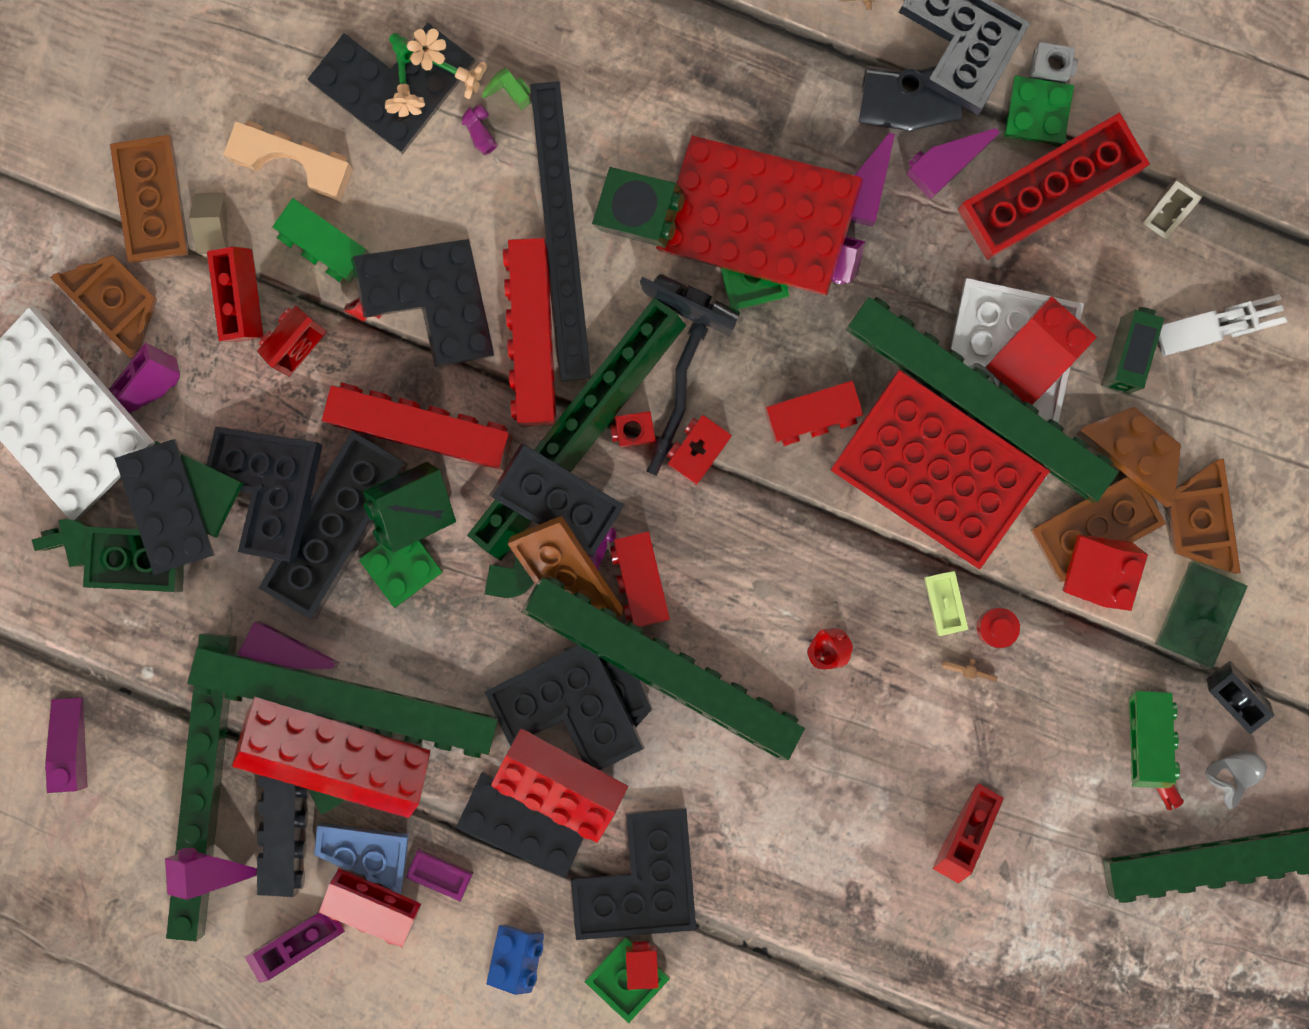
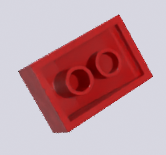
(290, 341)
(1040, 351)

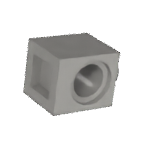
(1041, 69)

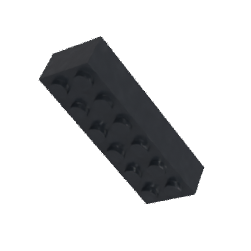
(332, 527)

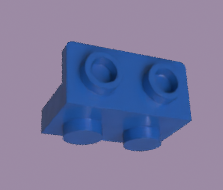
(515, 960)

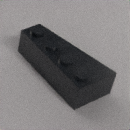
(281, 838)

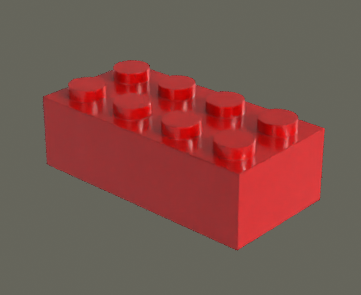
(559, 786)

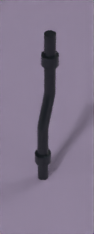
(664, 444)

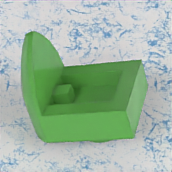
(515, 88)

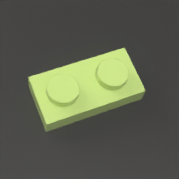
(946, 603)

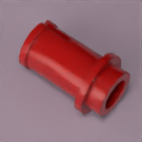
(1170, 797)

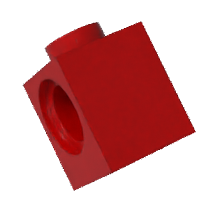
(643, 419)
(642, 965)

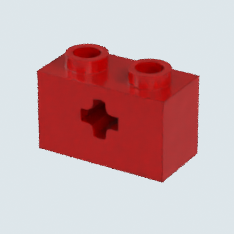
(714, 441)

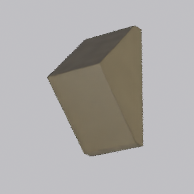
(1172, 208)
(209, 221)

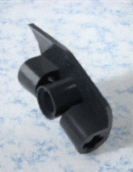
(891, 106)
(691, 303)

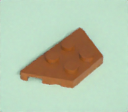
(111, 300)
(1138, 450)
(1204, 520)

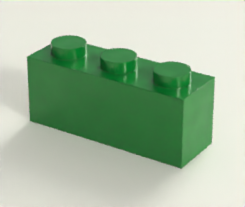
(318, 240)
(1153, 739)

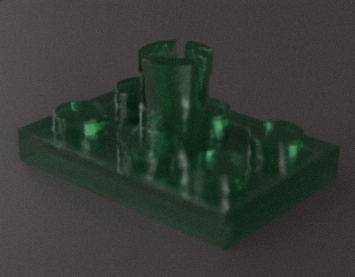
(1201, 615)

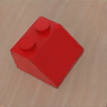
(1105, 571)

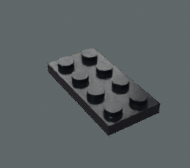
(547, 491)
(164, 506)
(518, 829)

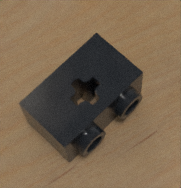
(1240, 697)

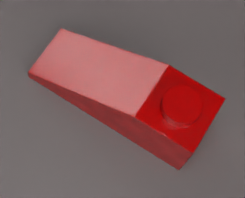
(968, 835)

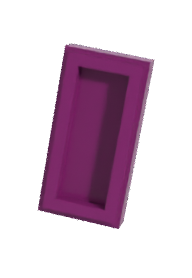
(439, 875)

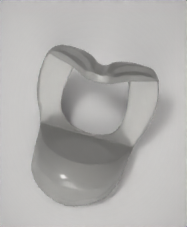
(1246, 769)

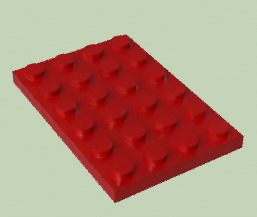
(762, 214)
(939, 469)

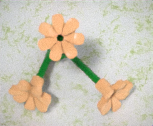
(425, 50)

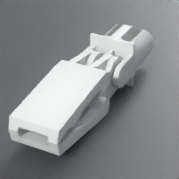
(1206, 328)

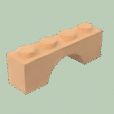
(254, 148)

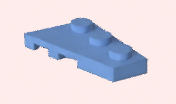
(369, 852)

